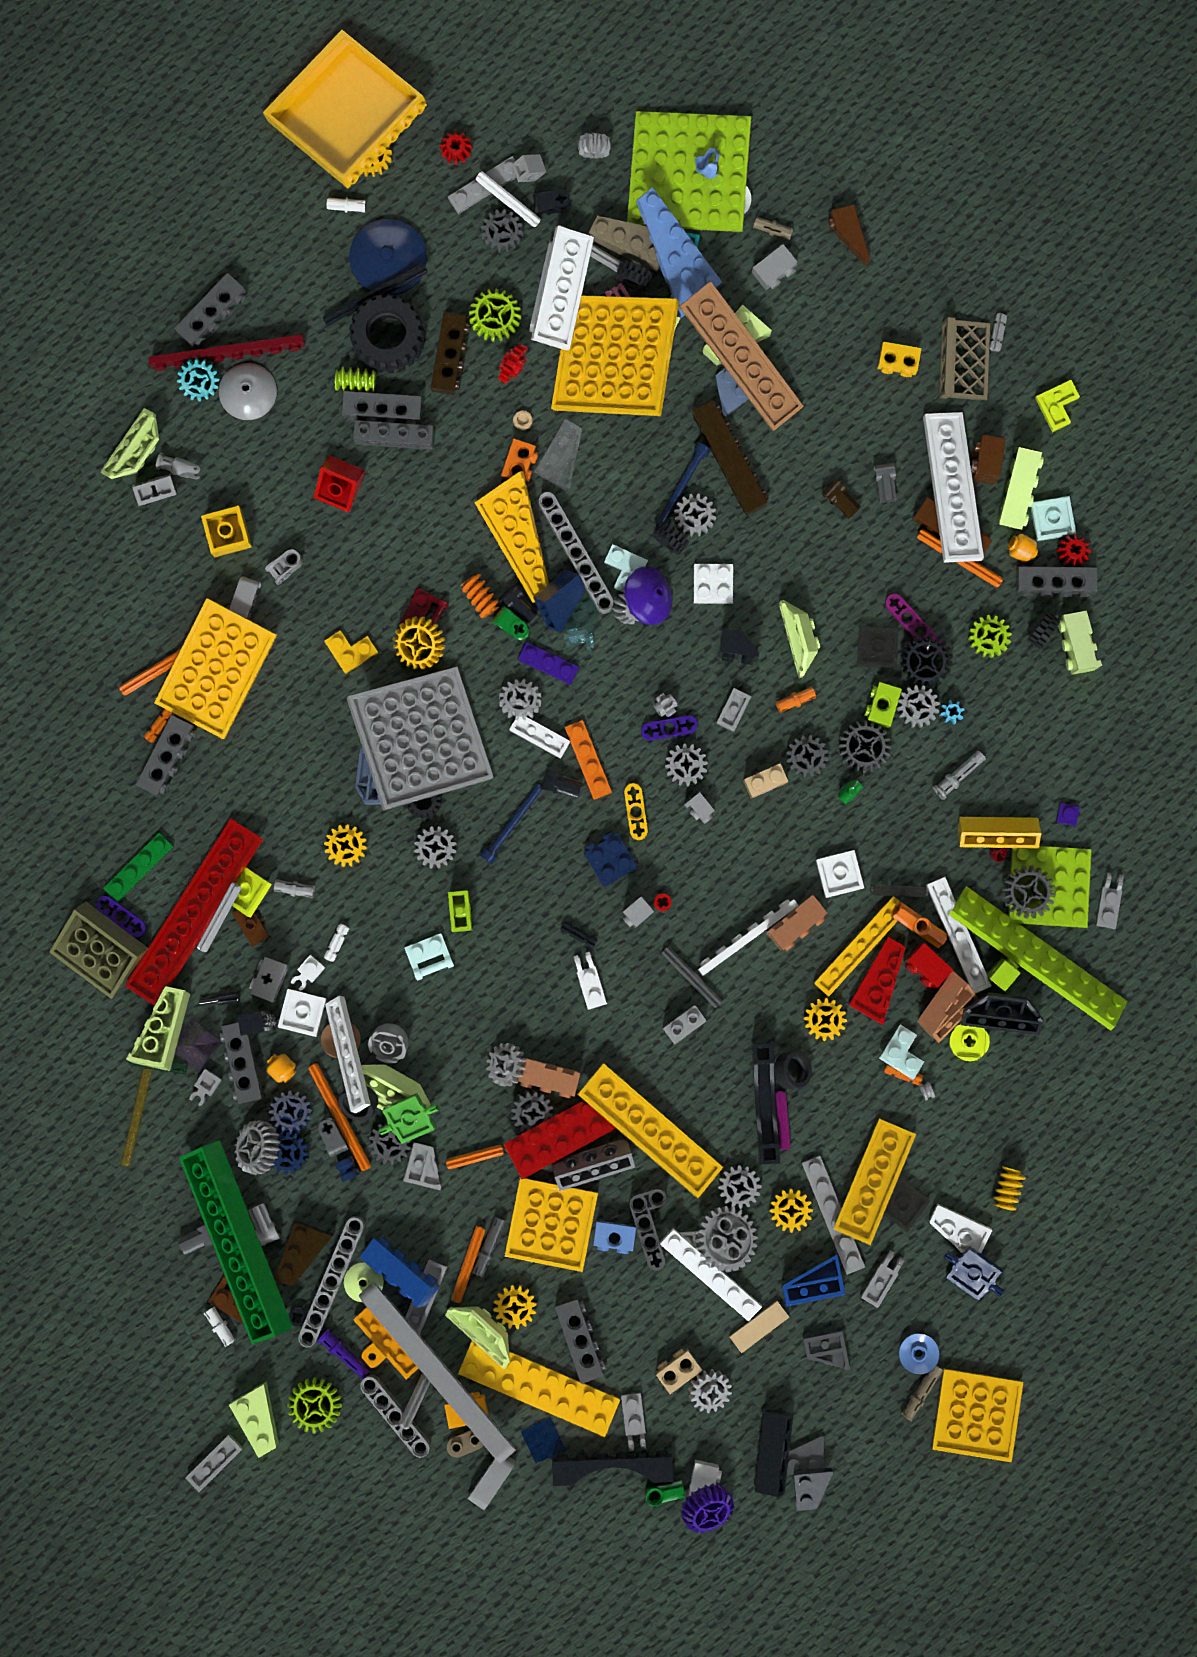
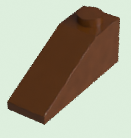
(848, 230)

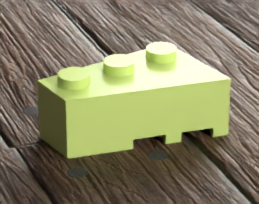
(754, 326)
(256, 1419)

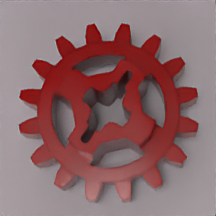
(512, 363)

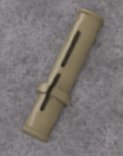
(917, 1399)

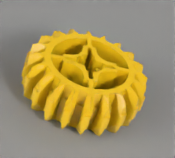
(422, 628)

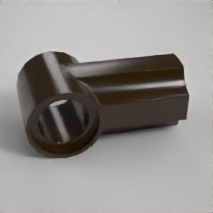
(838, 495)

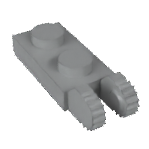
(1109, 902)
(881, 1280)
(633, 1418)

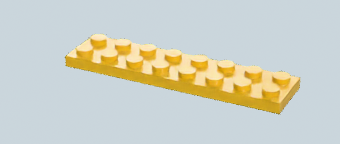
(650, 1130)
(542, 1389)

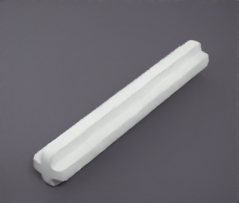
(508, 199)

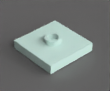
(1053, 518)

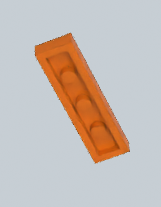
(588, 760)

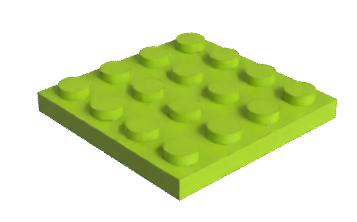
(1071, 877)

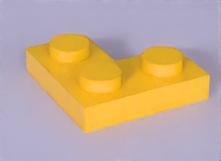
(350, 656)

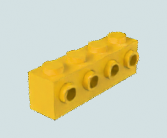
(999, 832)

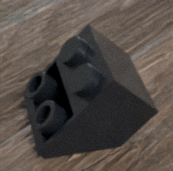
(734, 644)

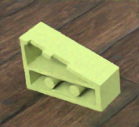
(1078, 643)

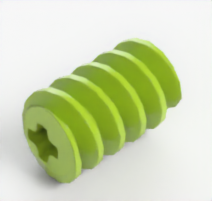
(355, 380)

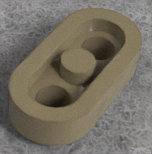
(465, 1443)

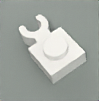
(309, 971)

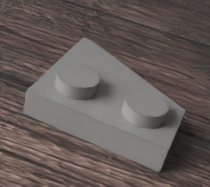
(422, 1167)

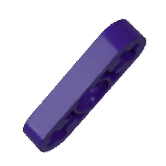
(685, 731)
(129, 929)

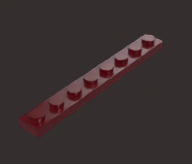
(235, 351)

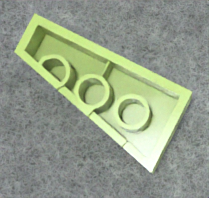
(161, 1031)

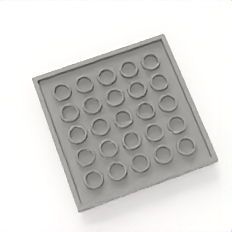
(419, 738)

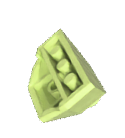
(134, 447)
(800, 636)
(391, 1085)
(483, 1331)

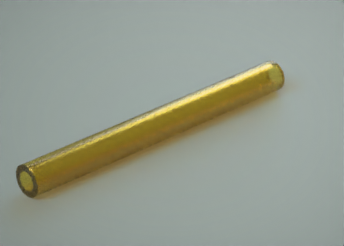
(136, 1117)

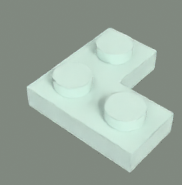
(625, 562)
(897, 1053)

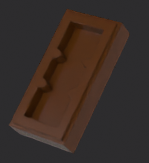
(251, 927)

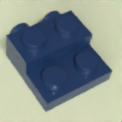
(610, 859)

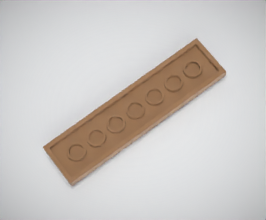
(741, 356)

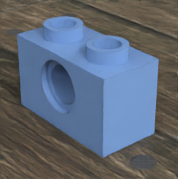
(626, 1233)

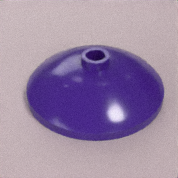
(648, 595)

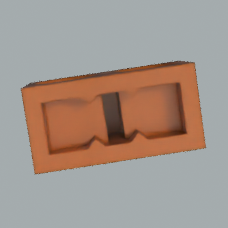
(514, 461)

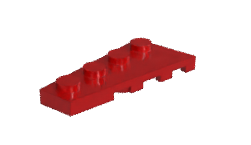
(877, 986)

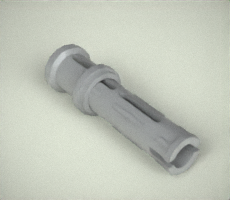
(952, 780)

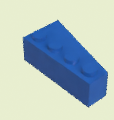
(400, 1271)

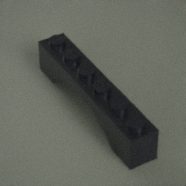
(765, 1103)
(570, 1470)

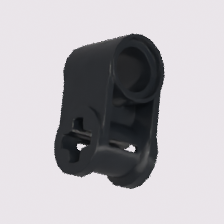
(549, 202)

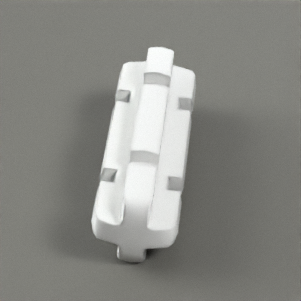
(336, 942)

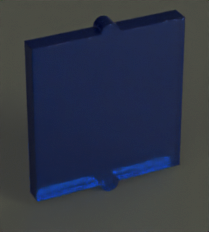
(543, 1440)

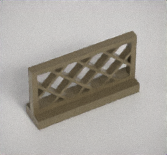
(948, 363)

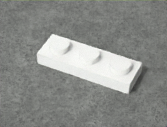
(540, 736)

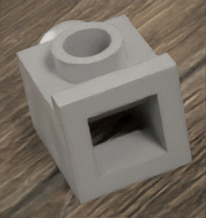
(700, 808)

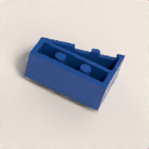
(816, 1284)

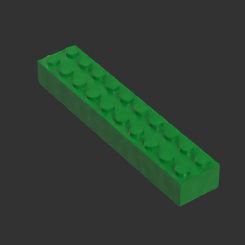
(235, 1242)

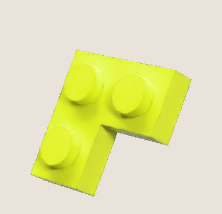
(1052, 404)

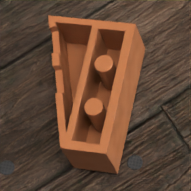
(797, 923)
(947, 1007)

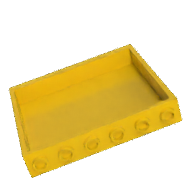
(345, 109)

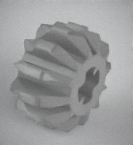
(594, 145)
(622, 611)

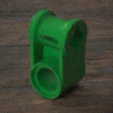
(509, 622)

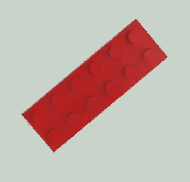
(556, 1138)

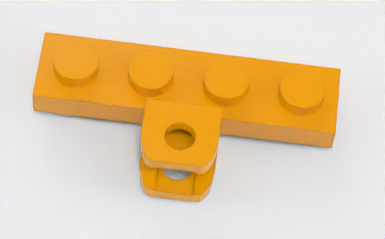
(383, 1345)

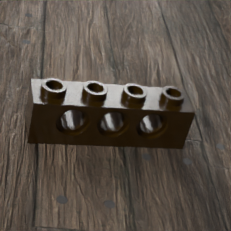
(450, 323)

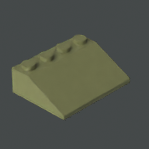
(98, 949)

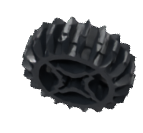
(932, 666)

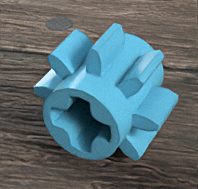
(946, 712)

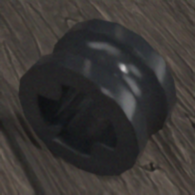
(291, 1315)

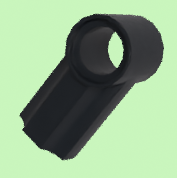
(516, 601)
(558, 783)

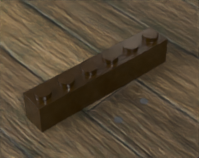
(729, 457)

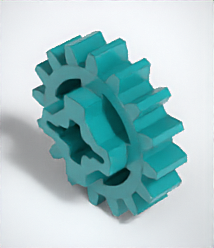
(195, 371)

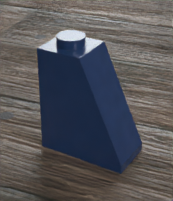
(559, 599)

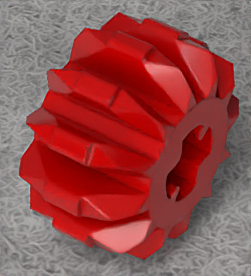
(461, 153)
(1074, 543)

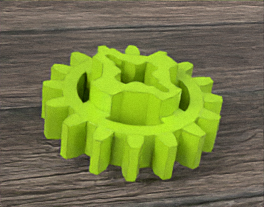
(992, 643)

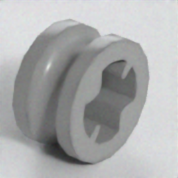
(927, 1090)

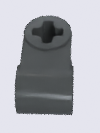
(334, 1140)

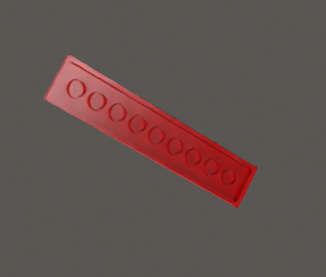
(193, 912)

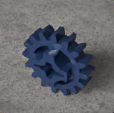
(283, 1116)
(293, 1147)

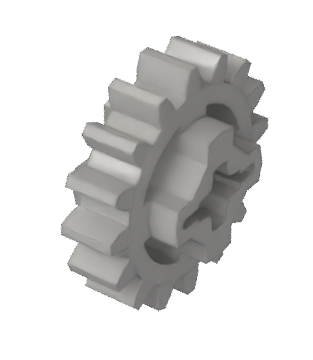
(686, 516)
(921, 694)
(516, 705)
(677, 765)
(433, 856)
(506, 1064)
(742, 1178)
(709, 1390)

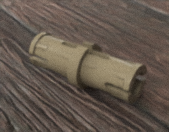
(773, 228)

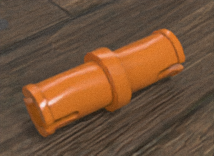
(795, 699)

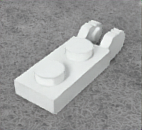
(590, 983)

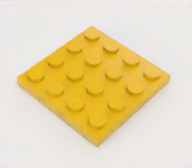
(551, 1224)
(977, 1415)

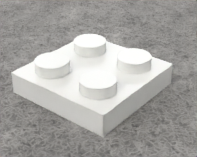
(713, 583)
(839, 874)
(302, 1012)

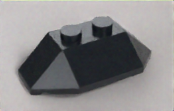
(1003, 1014)

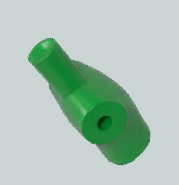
(849, 791)

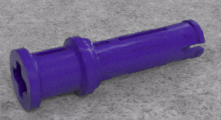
(336, 1347)

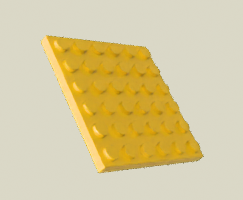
(617, 356)

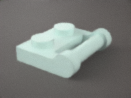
(426, 950)

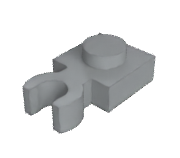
(206, 1084)

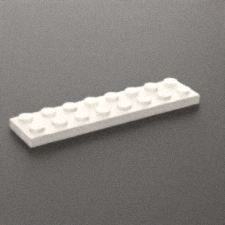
(953, 487)

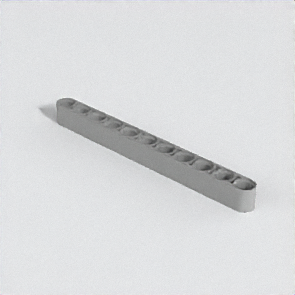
(437, 1372)

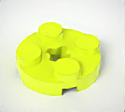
(976, 1049)

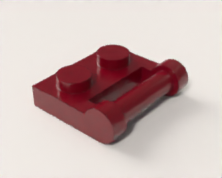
(420, 606)

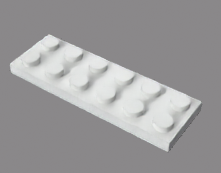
(562, 288)

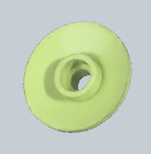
(359, 1272)

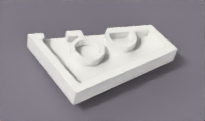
(960, 1229)

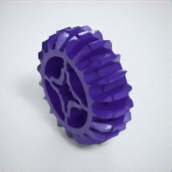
(707, 1508)

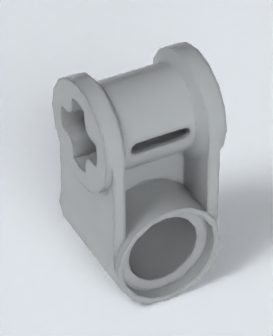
(283, 566)

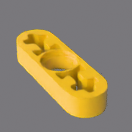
(633, 826)

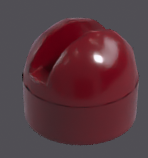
(998, 857)

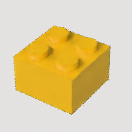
(226, 531)

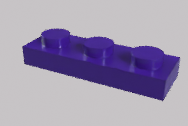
(548, 663)

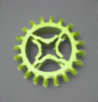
(487, 301)
(304, 1419)

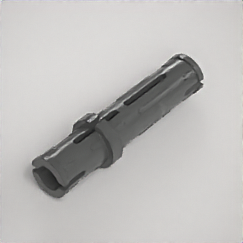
(487, 1251)

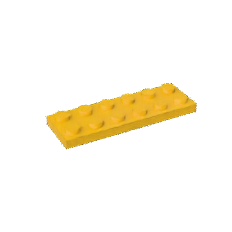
(874, 1182)

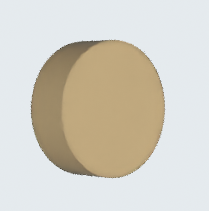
(522, 420)

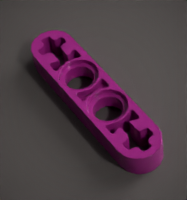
(916, 620)

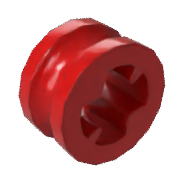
(661, 896)

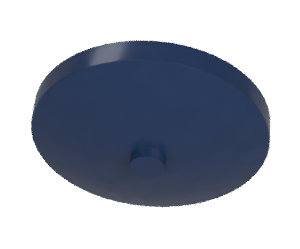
(385, 252)

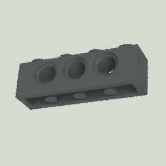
(212, 300)
(353, 400)
(393, 435)
(1085, 575)
(173, 727)
(254, 1090)
(593, 1164)
(585, 1371)

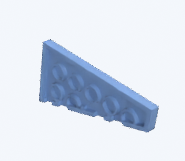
(677, 255)

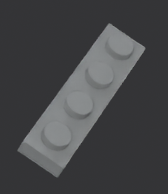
(475, 192)
(418, 1315)

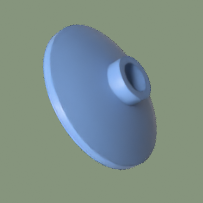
(920, 1364)

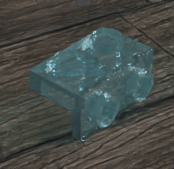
(576, 637)

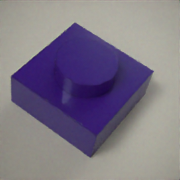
(1067, 814)

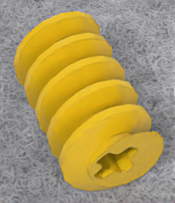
(1009, 1189)

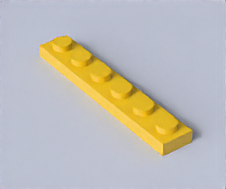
(857, 949)

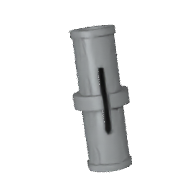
(294, 888)

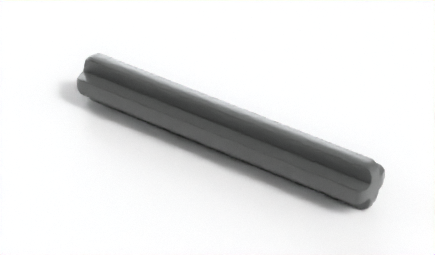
(692, 977)

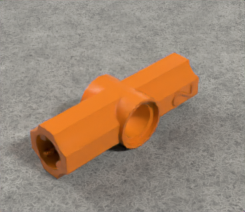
(910, 919)

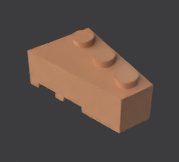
(549, 1078)

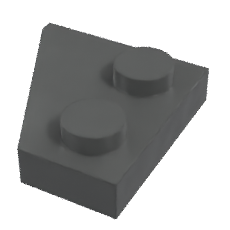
(828, 1349)
(807, 1456)

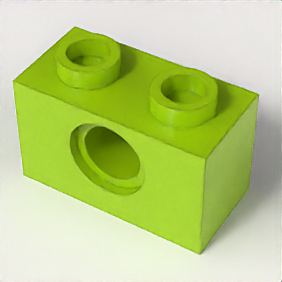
(891, 696)
(460, 911)
(1004, 973)

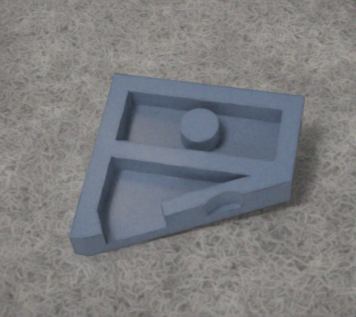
(729, 392)

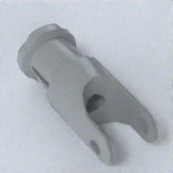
(177, 466)

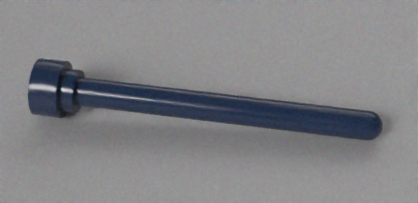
(700, 452)
(490, 853)

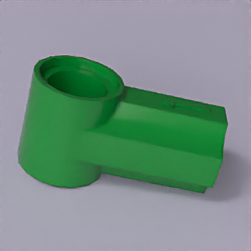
(667, 1492)

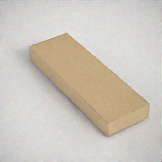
(759, 1326)

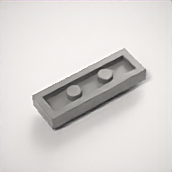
(213, 1463)

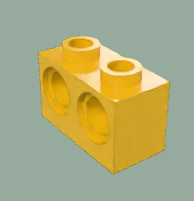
(899, 353)

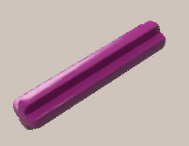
(782, 1119)

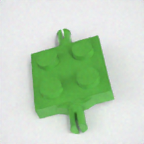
(409, 1118)

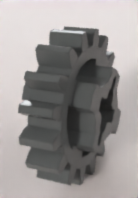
(505, 222)
(815, 754)
(532, 1103)
(388, 1151)

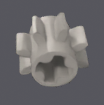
(665, 705)

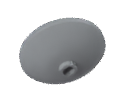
(250, 403)

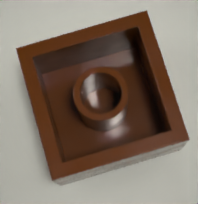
(988, 459)

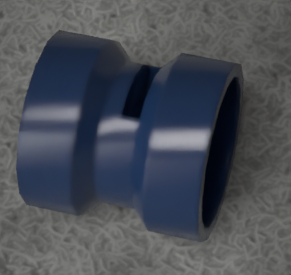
(345, 1164)

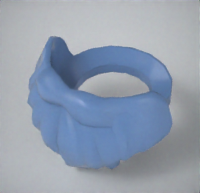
(707, 169)

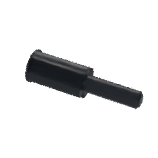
(222, 999)

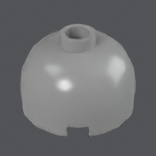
(389, 1043)

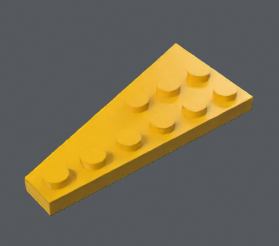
(512, 523)

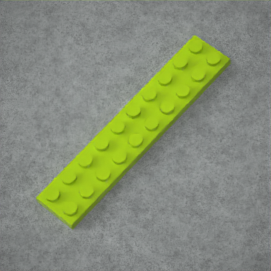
(1038, 958)

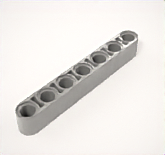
(575, 543)
(325, 1288)

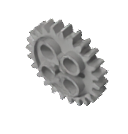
(720, 1254)

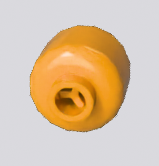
(1022, 548)
(281, 1068)

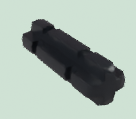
(578, 934)

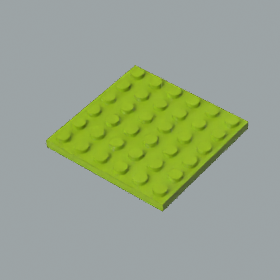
(665, 160)

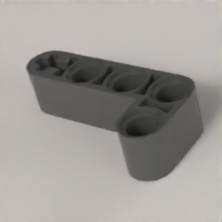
(650, 1230)

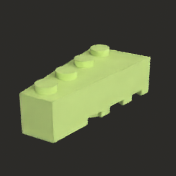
(1020, 487)

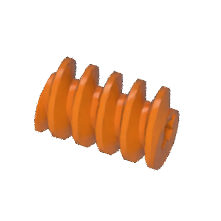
(479, 596)

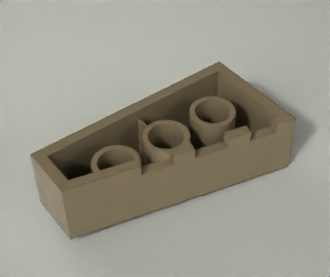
(627, 240)

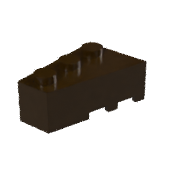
(301, 1250)

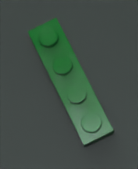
(138, 867)

